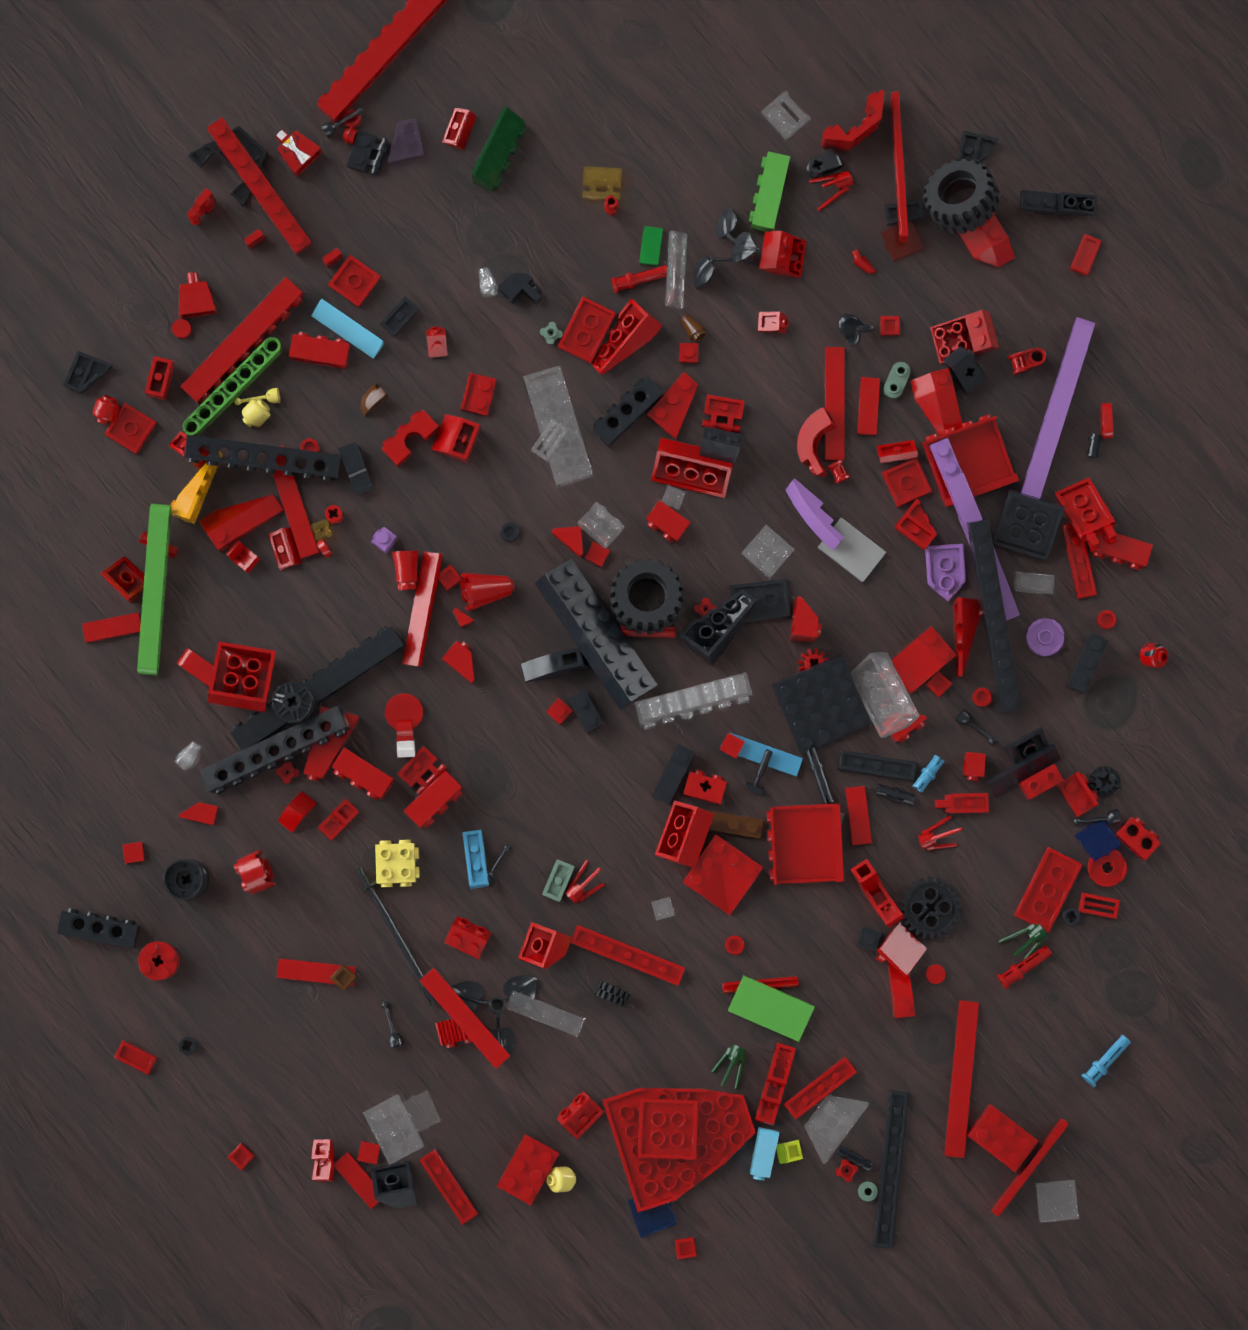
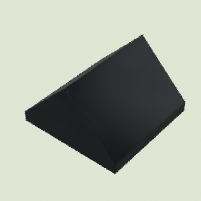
(1026, 745)

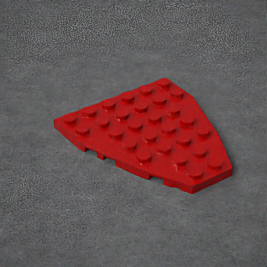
(721, 1132)

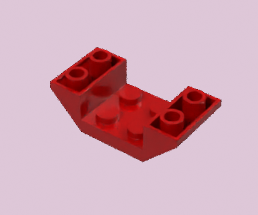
(836, 137)

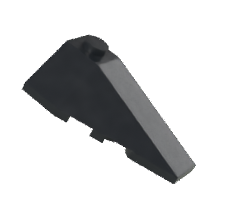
(717, 628)

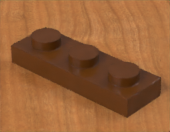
(736, 824)

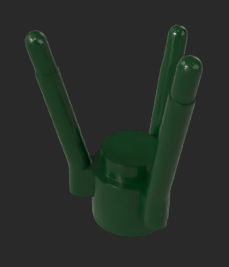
(1036, 934)
(736, 1055)

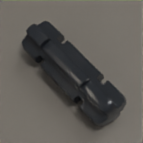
(855, 1158)

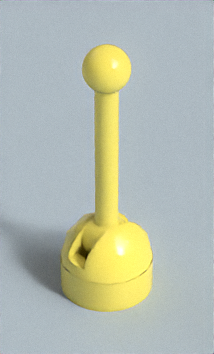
(272, 396)

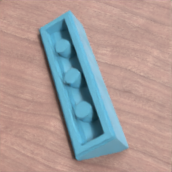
(347, 328)

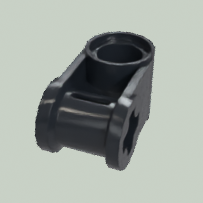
(827, 161)

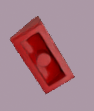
(459, 128)
(285, 548)

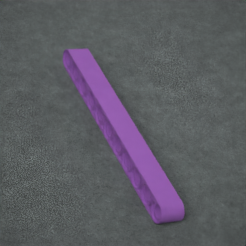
(1058, 407)

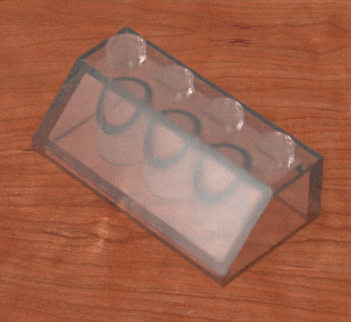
(884, 694)

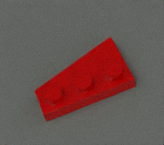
(674, 404)

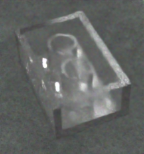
(394, 1129)

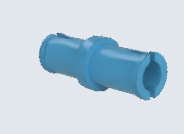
(928, 773)

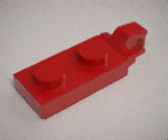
(964, 803)

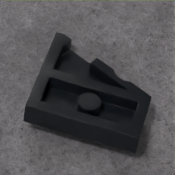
(975, 146)
(85, 372)

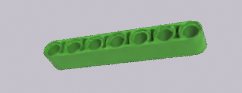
(242, 385)

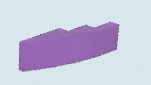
(809, 508)

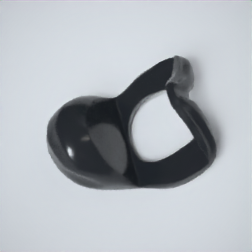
(851, 325)

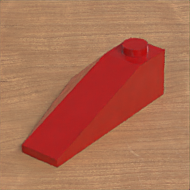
(937, 399)
(965, 623)

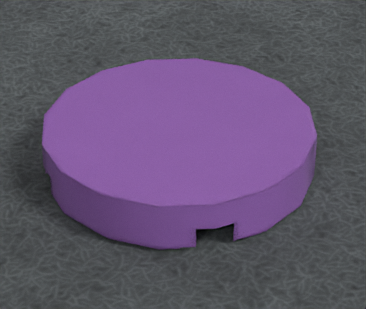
(1045, 637)

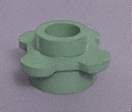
(551, 338)

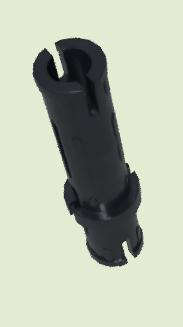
(819, 775)

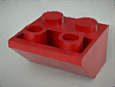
(782, 254)
(456, 437)

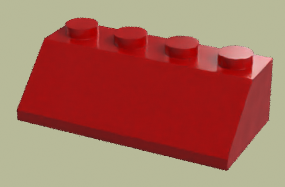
(682, 467)

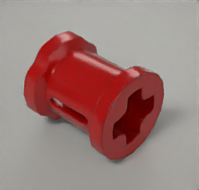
(838, 472)
(333, 508)

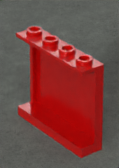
(979, 455)
(805, 843)

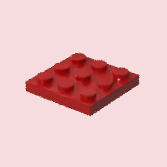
(667, 1129)

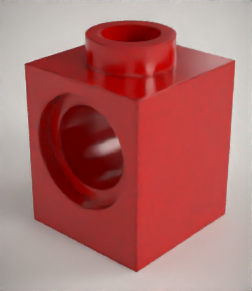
(974, 766)

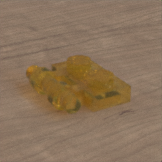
(601, 177)

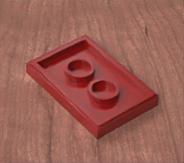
(586, 330)

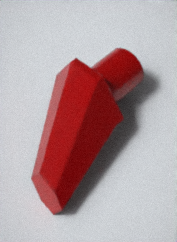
(862, 262)

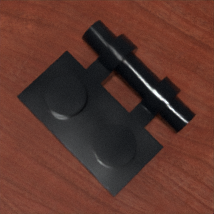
(362, 151)

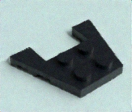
(253, 148)

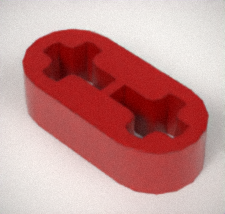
(1106, 420)

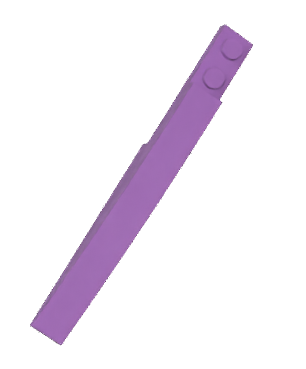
(967, 509)

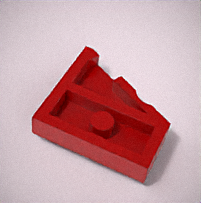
(916, 526)

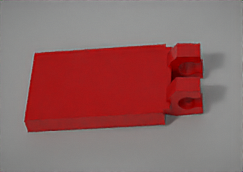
(1087, 513)

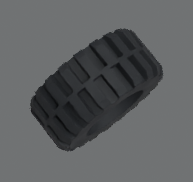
(953, 178)
(646, 572)

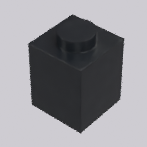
(868, 938)

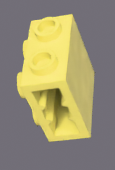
(396, 863)

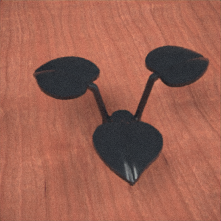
(743, 251)
(471, 994)

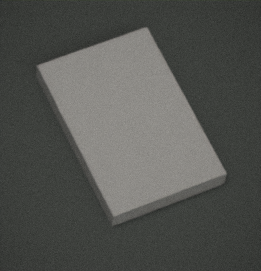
(854, 552)

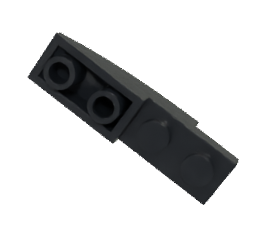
(1058, 204)
(554, 665)

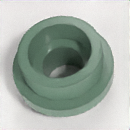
(861, 1189)

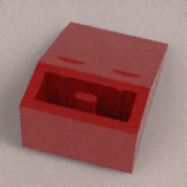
(970, 331)

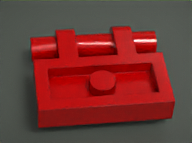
(203, 204)
(725, 408)
(418, 767)

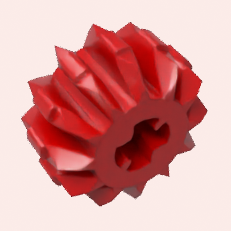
(806, 663)

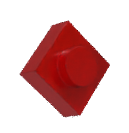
(688, 352)
(559, 711)

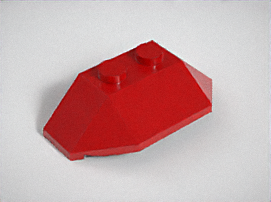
(989, 243)

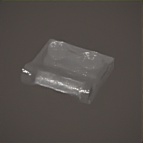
(781, 119)

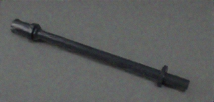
(369, 887)

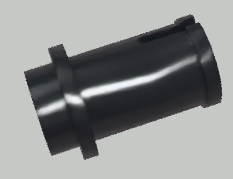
(1094, 445)

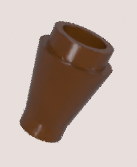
(694, 329)

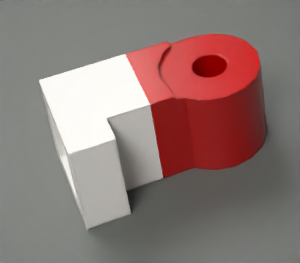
(405, 738)

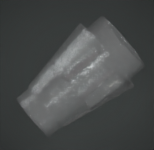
(488, 285)
(187, 756)

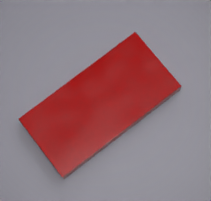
(1048, 889)

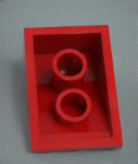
(922, 659)

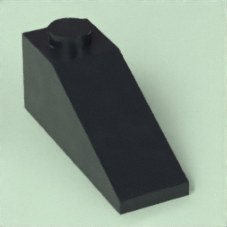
(673, 774)

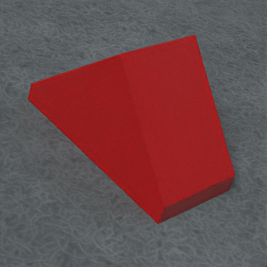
(571, 538)
(296, 811)

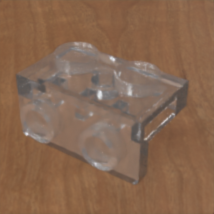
(601, 525)

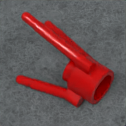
(841, 180)
(927, 840)
(576, 892)

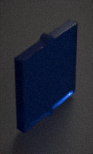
(1098, 840)

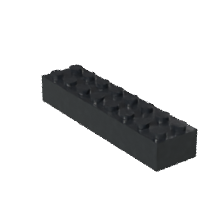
(595, 634)

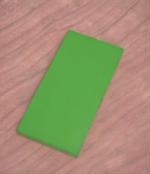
(771, 1008)

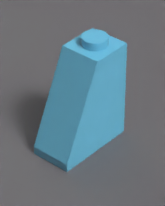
(764, 1153)

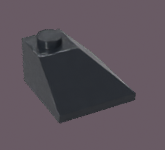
(394, 1185)

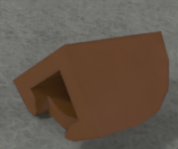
(372, 398)

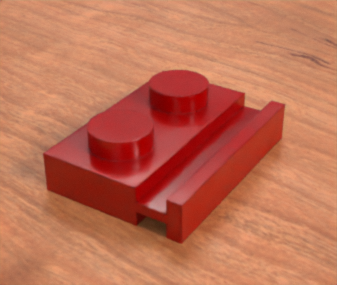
(478, 394)

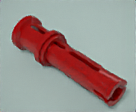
(630, 280)
(1017, 971)

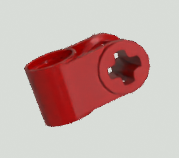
(1023, 360)

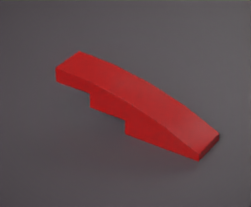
(775, 1084)

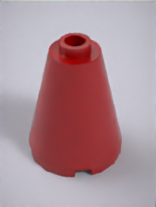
(484, 589)

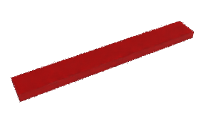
(899, 167)
(961, 1079)

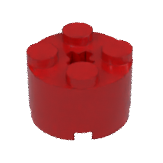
(254, 872)
(163, 971)

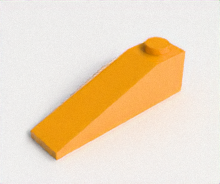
(192, 496)

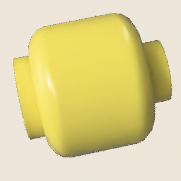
(255, 413)
(561, 1179)

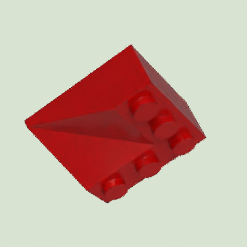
(241, 676)
(722, 875)

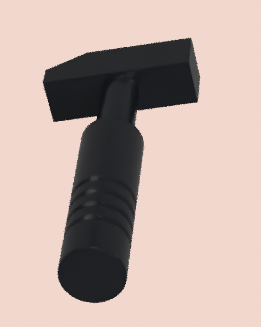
(760, 773)

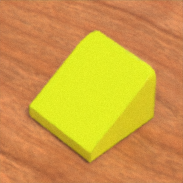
(789, 1151)

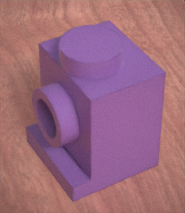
(384, 539)

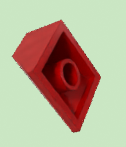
(543, 946)

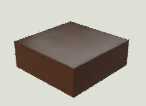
(343, 977)

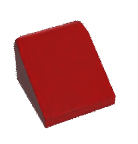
(462, 618)

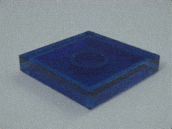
(652, 1219)

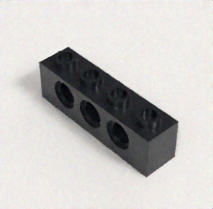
(610, 435)
(127, 939)

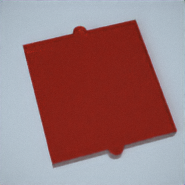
(901, 249)

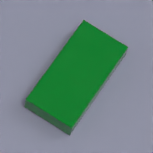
(651, 246)

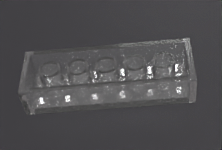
(551, 401)
(693, 700)

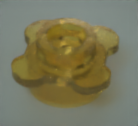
(326, 531)

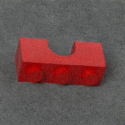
(421, 425)

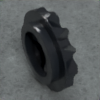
(1096, 784)

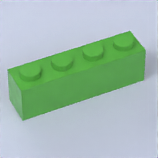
(770, 191)

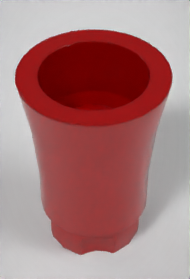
(406, 569)

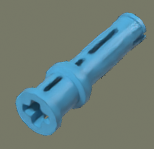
(1100, 1067)

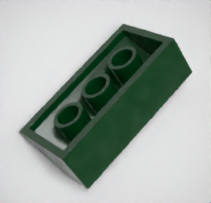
(498, 149)

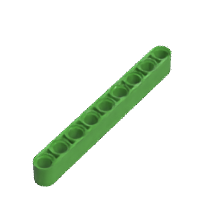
(154, 589)

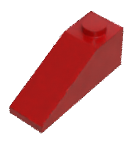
(901, 994)

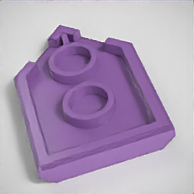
(945, 569)

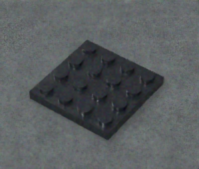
(821, 703)

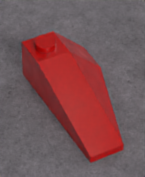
(632, 331)
(236, 521)

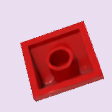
(125, 578)

